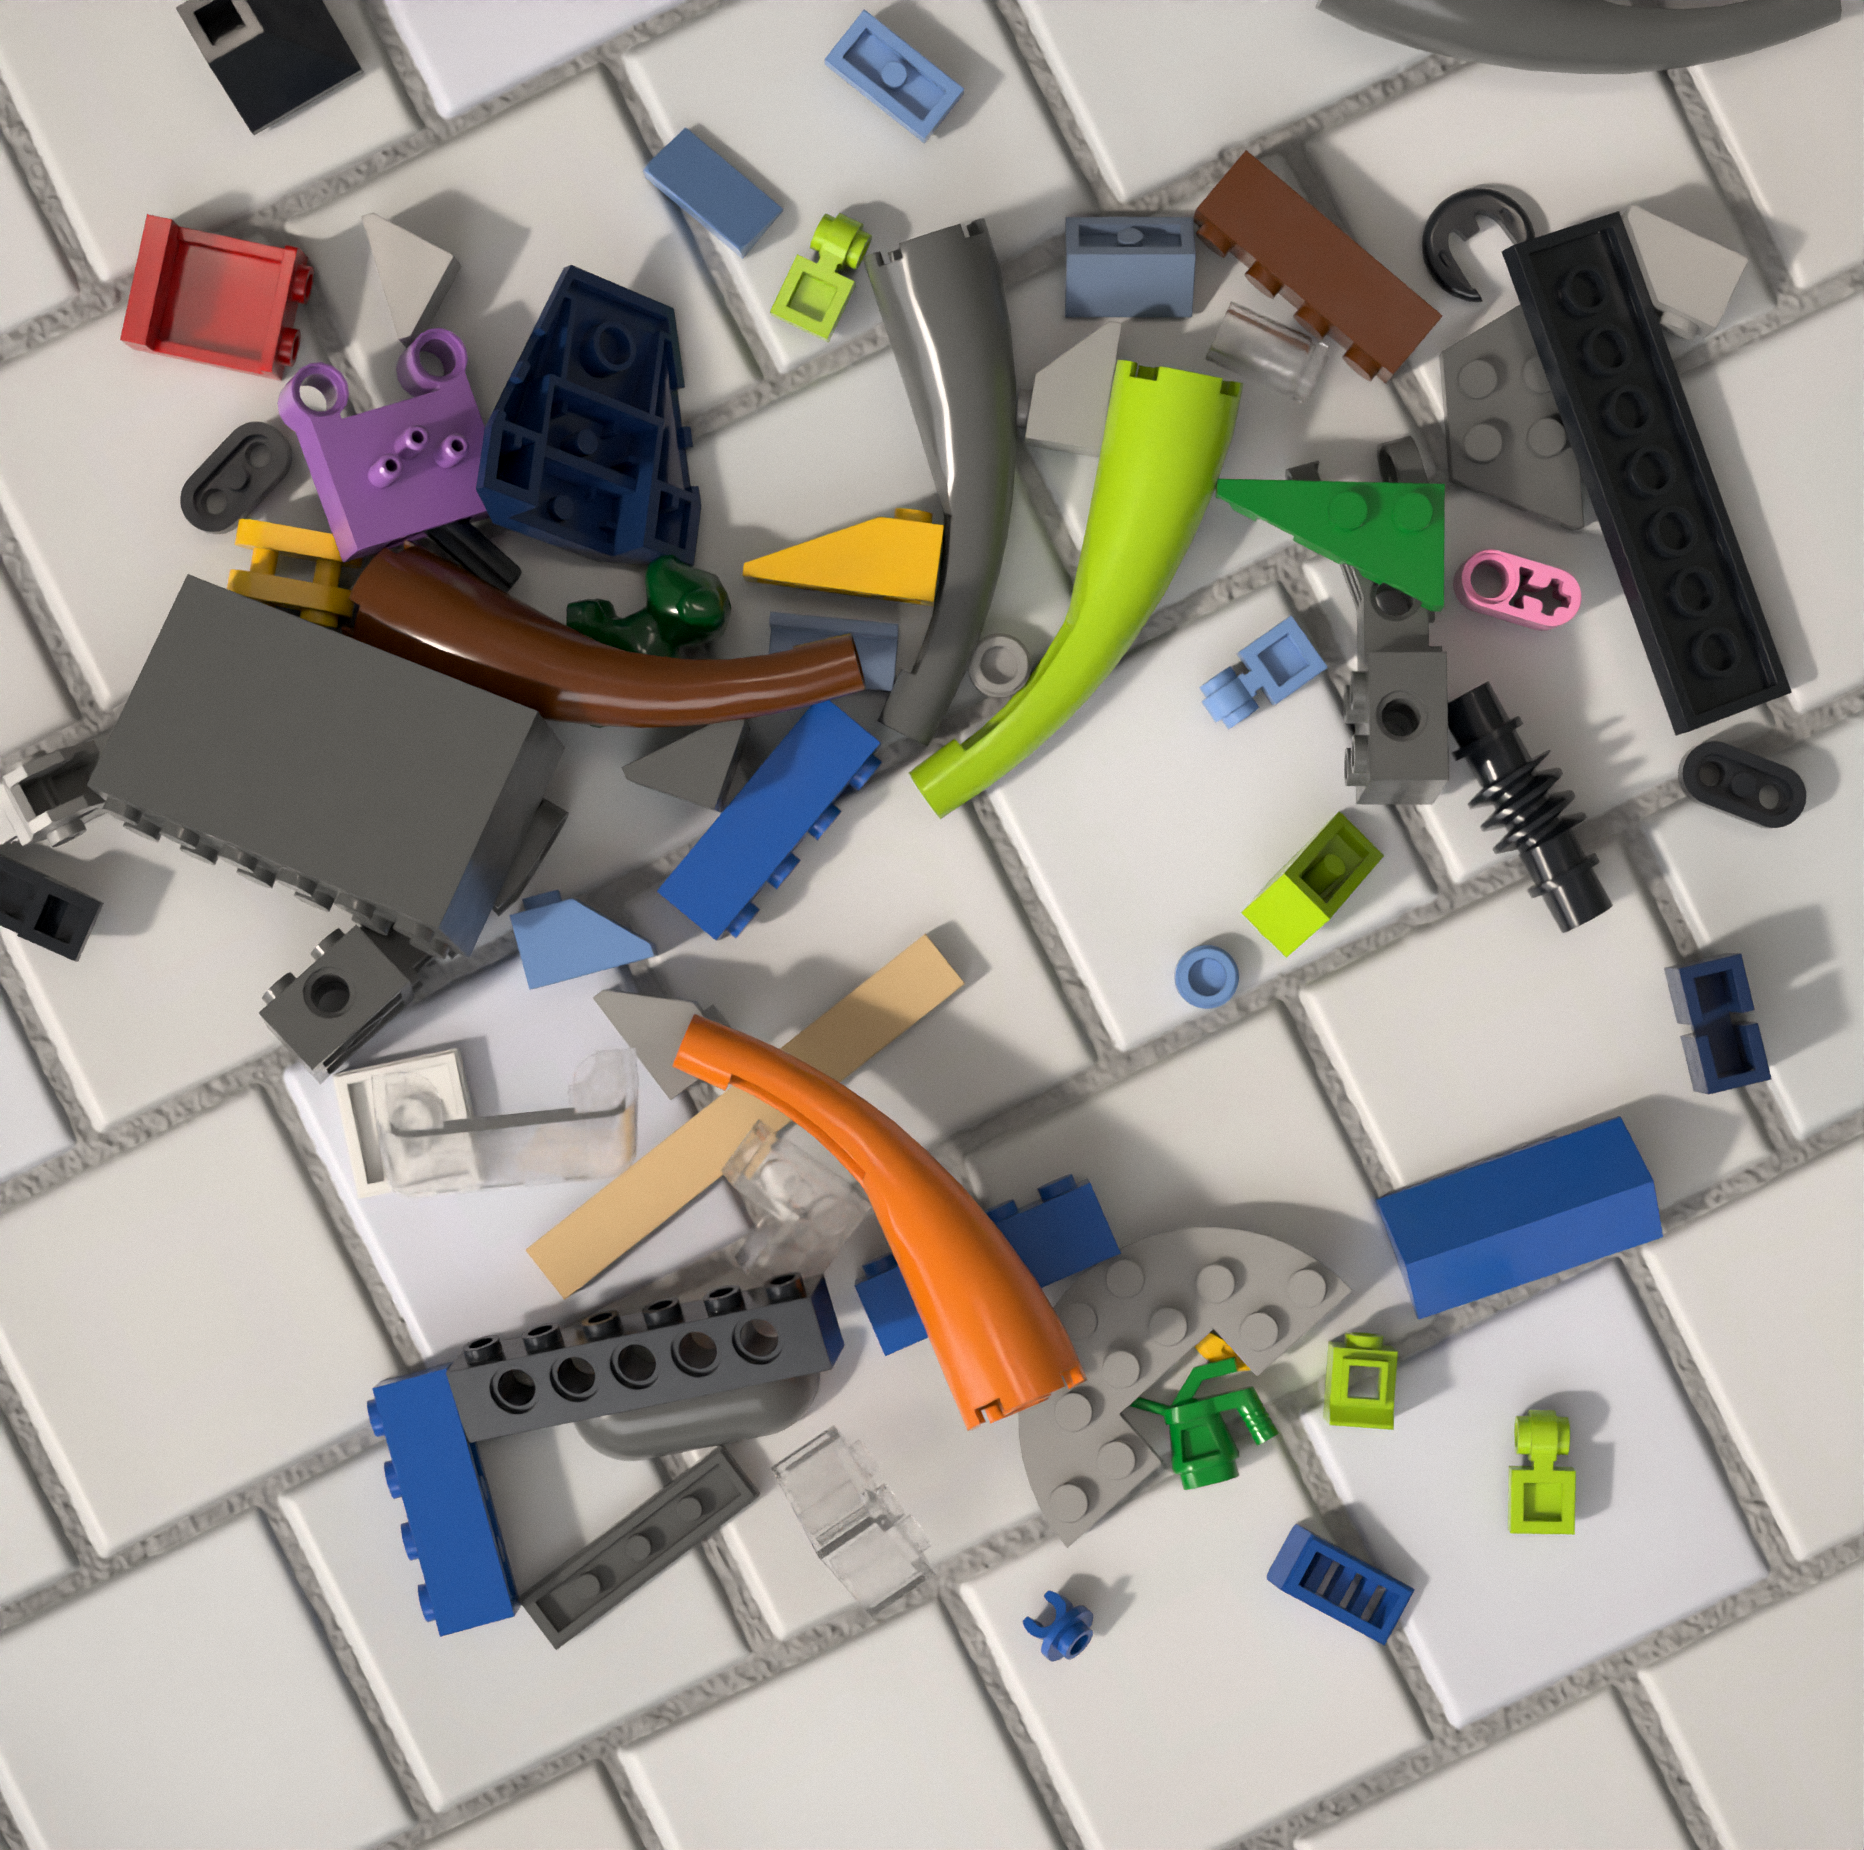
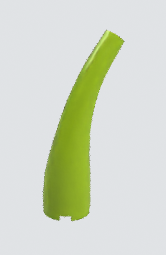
(1149, 495)

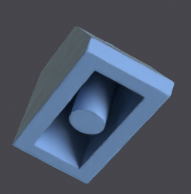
(572, 940)

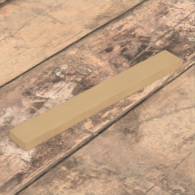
(701, 1147)

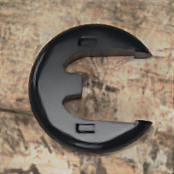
(1458, 216)

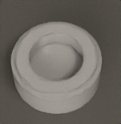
(999, 665)

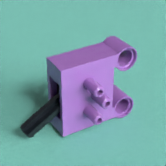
(401, 465)

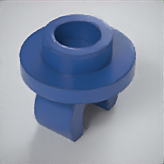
(1068, 1632)

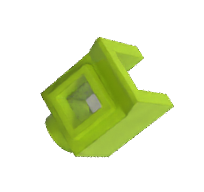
(1360, 1382)

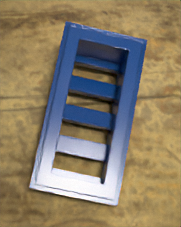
(1301, 1570)

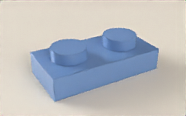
(894, 76)

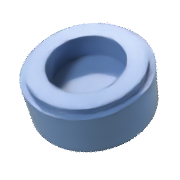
(1206, 976)

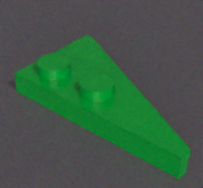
(1377, 527)

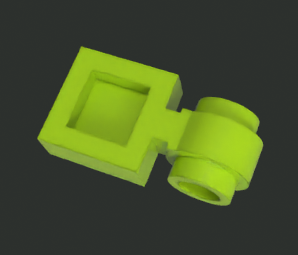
(815, 292)
(1541, 1494)

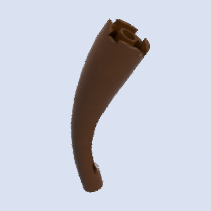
(489, 639)

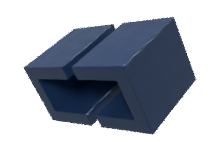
(1717, 1051)

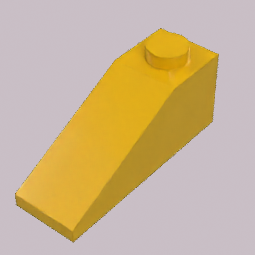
(873, 560)

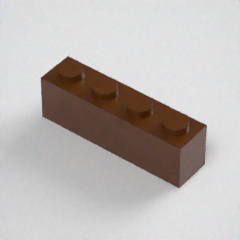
(1314, 268)

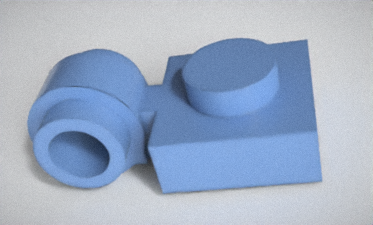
(1276, 663)

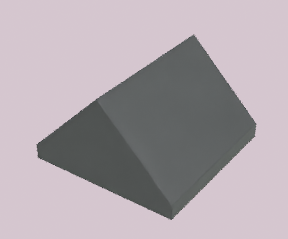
(696, 766)

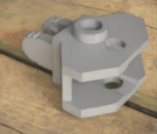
(49, 796)

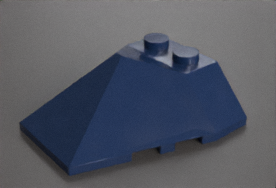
(593, 430)

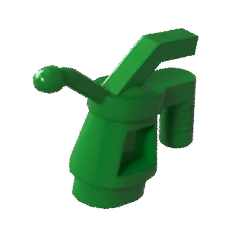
(1199, 1437)

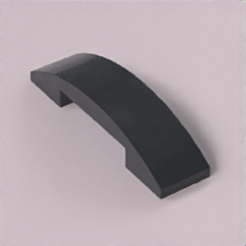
(45, 909)

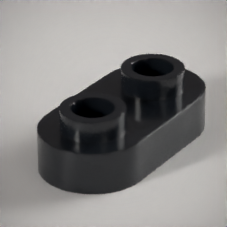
(231, 472)
(1740, 784)

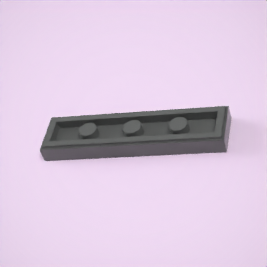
(639, 1546)

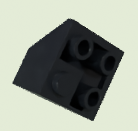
(270, 53)

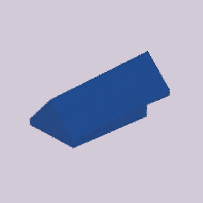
(1521, 1216)

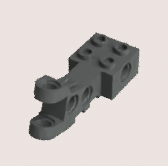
(1396, 676)
(376, 972)

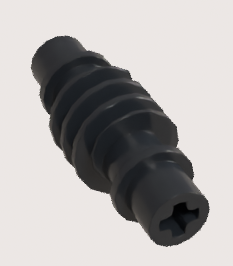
(1526, 808)

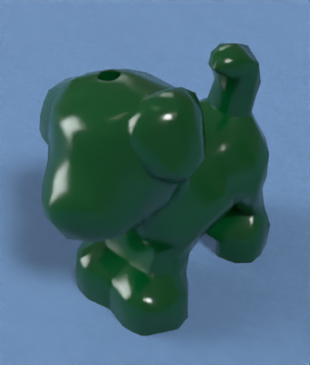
(681, 610)

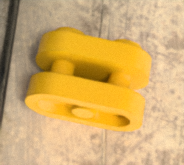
(317, 600)

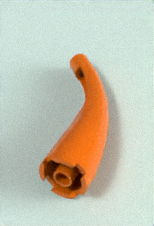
(971, 1288)

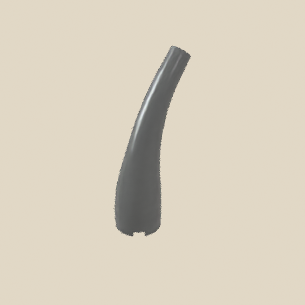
(1584, 33)
(957, 364)

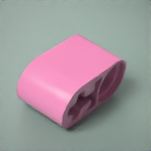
(1526, 609)

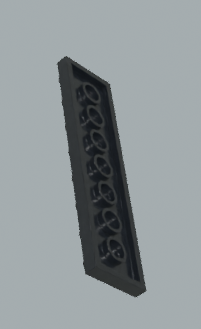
(1646, 472)

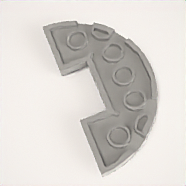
(1135, 1323)

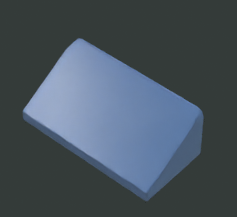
(712, 192)

